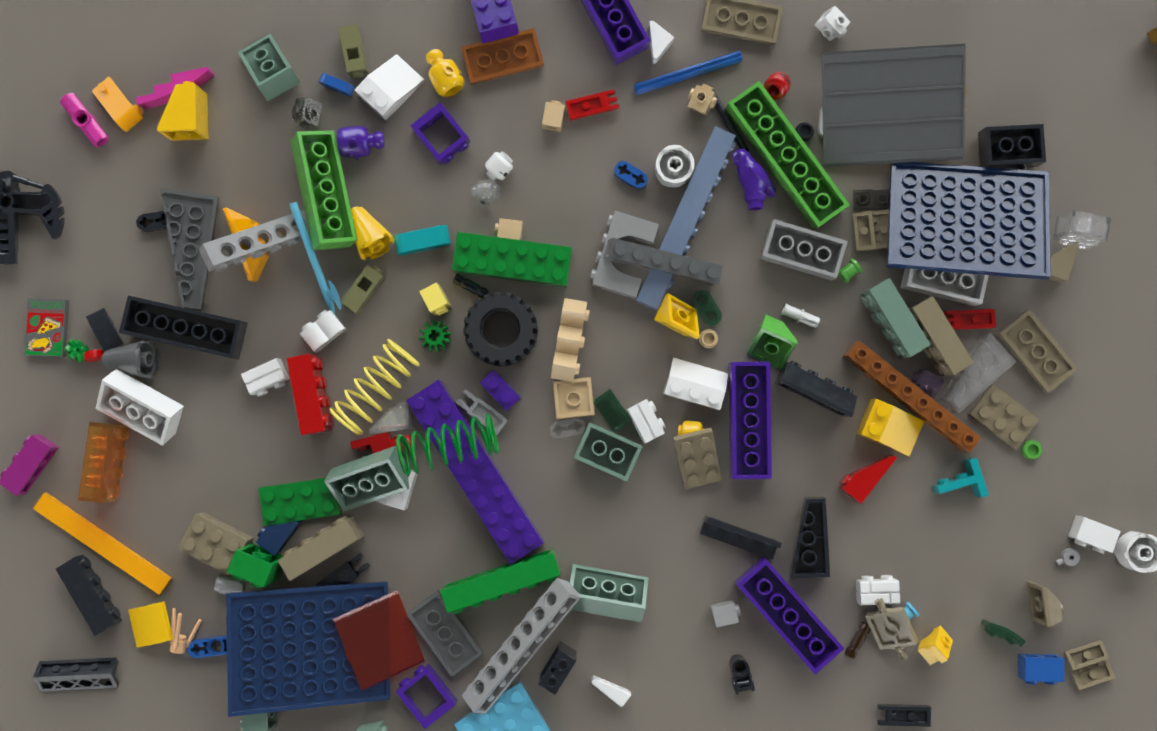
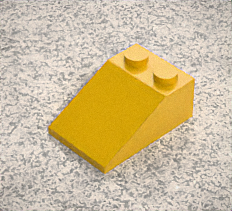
(890, 426)

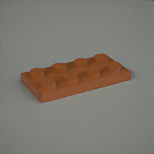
(502, 57)

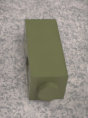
(353, 51)
(363, 289)

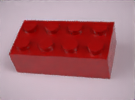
(310, 394)

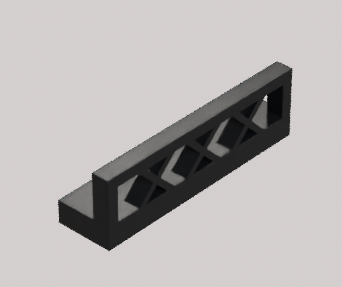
(739, 537)
(75, 672)

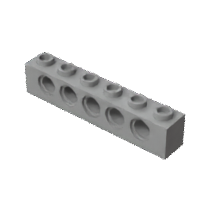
(216, 260)

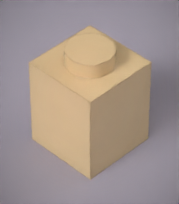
(553, 116)
(509, 229)

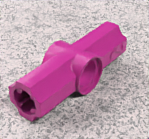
(78, 112)

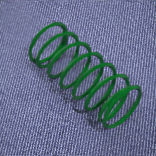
(490, 441)

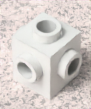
(832, 23)

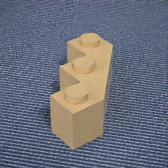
(569, 340)

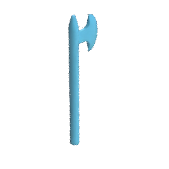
(329, 295)

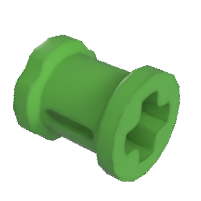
(849, 270)

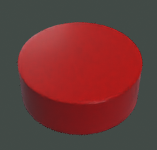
(93, 355)

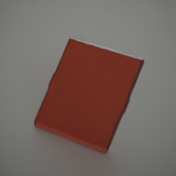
(379, 640)

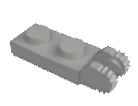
(480, 409)

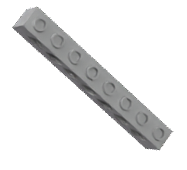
(521, 646)

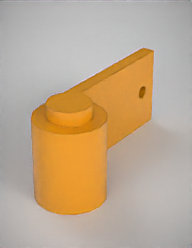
(117, 105)

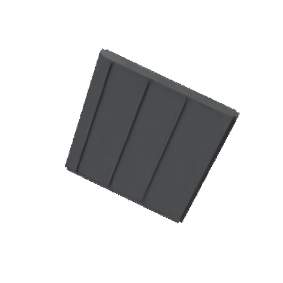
(893, 105)

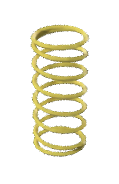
(399, 367)

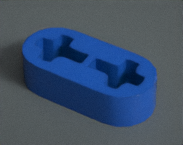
(336, 84)
(633, 172)

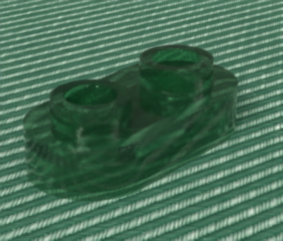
(707, 307)

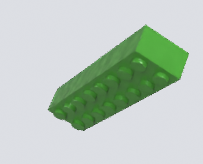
(786, 155)

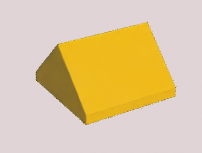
(678, 316)

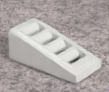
(613, 691)

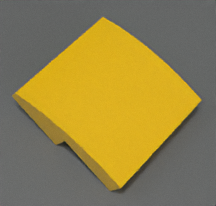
(150, 624)

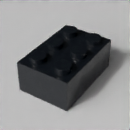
(1012, 146)

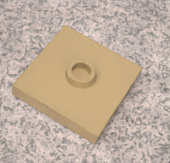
(573, 398)

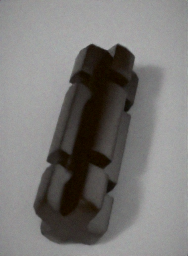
(858, 640)

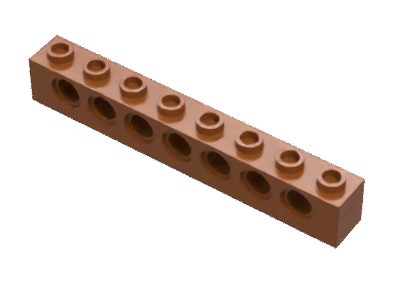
(911, 397)

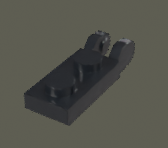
(344, 574)

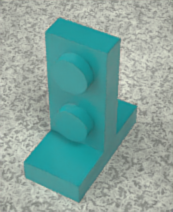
(963, 479)

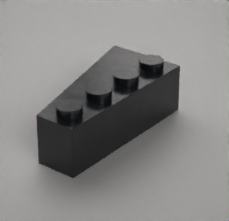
(811, 545)

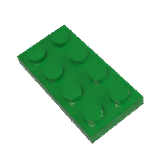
(297, 502)

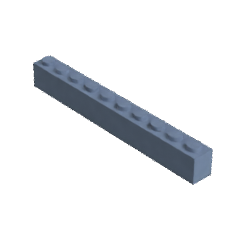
(689, 212)

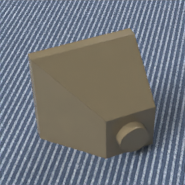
(1044, 605)

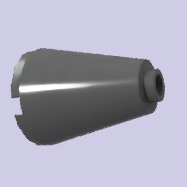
(134, 359)

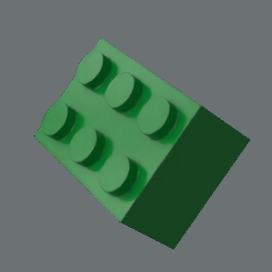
(255, 565)

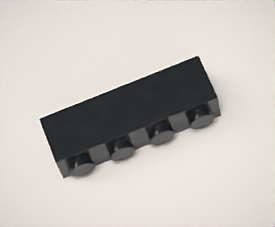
(89, 594)

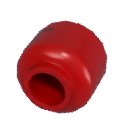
(777, 85)

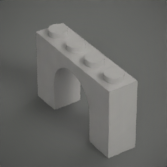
(621, 227)

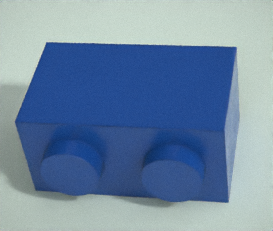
(1041, 668)

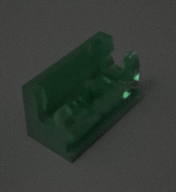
(612, 410)

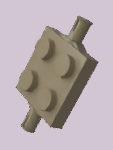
(891, 628)

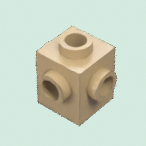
(699, 105)

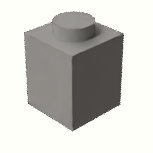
(725, 613)

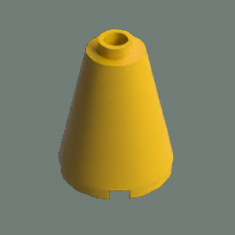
(371, 236)

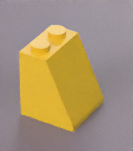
(185, 114)

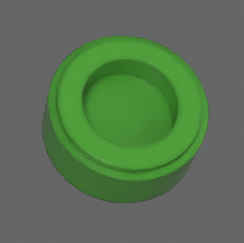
(1031, 449)

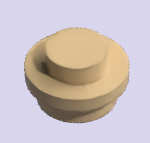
(708, 338)

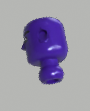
(356, 141)

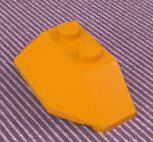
(237, 223)

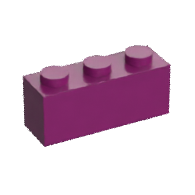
(28, 464)

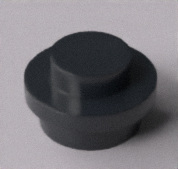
(805, 131)

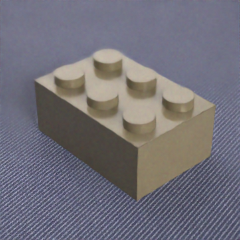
(212, 541)

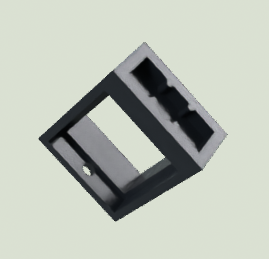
(557, 670)

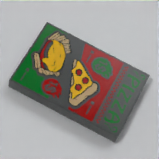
(46, 327)

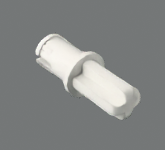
(800, 316)

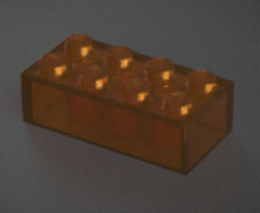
(103, 462)

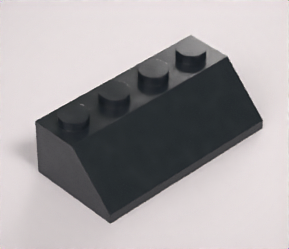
(816, 389)

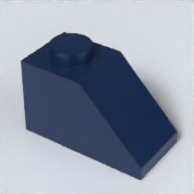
(276, 536)

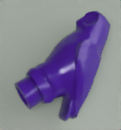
(753, 179)

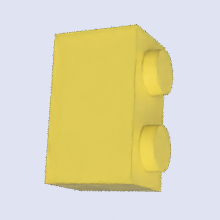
(435, 299)

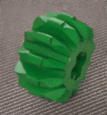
(430, 331)

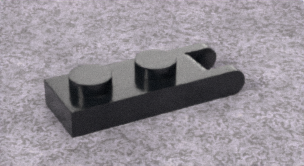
(905, 715)

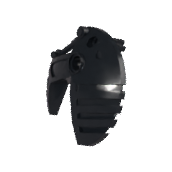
(40, 204)

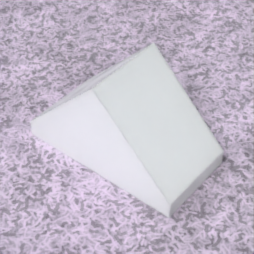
(659, 41)

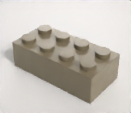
(945, 348)
(316, 550)

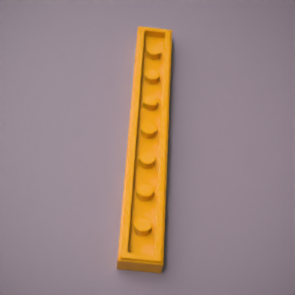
(102, 543)

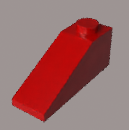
(862, 481)

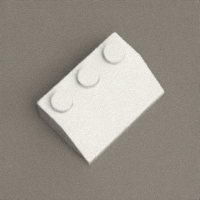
(696, 384)

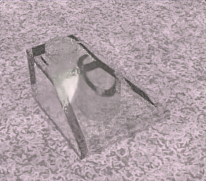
(394, 419)

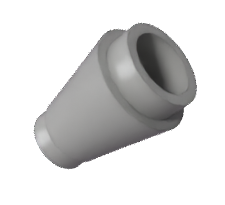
(227, 585)

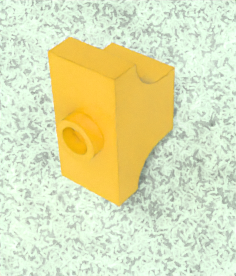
(936, 646)

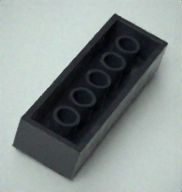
(183, 327)

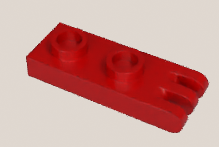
(591, 105)
(972, 319)

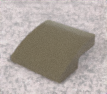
(871, 230)
(1089, 665)

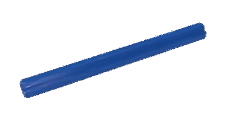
(688, 72)

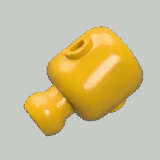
(444, 74)

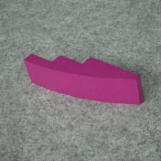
(163, 91)

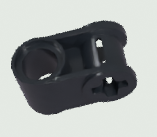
(742, 677)

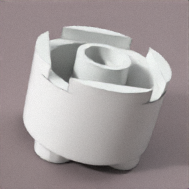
(680, 157)
(1137, 551)

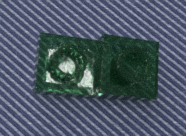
(1000, 631)

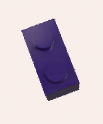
(500, 390)

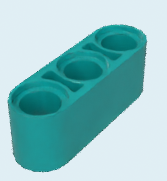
(422, 240)

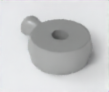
(1064, 557)

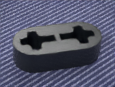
(154, 216)

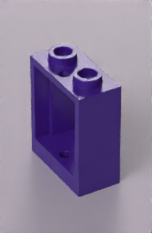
(430, 118)
(450, 699)

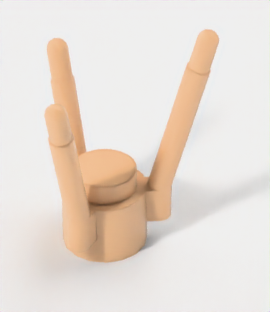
(179, 642)

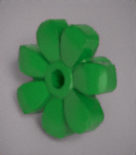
(76, 350)

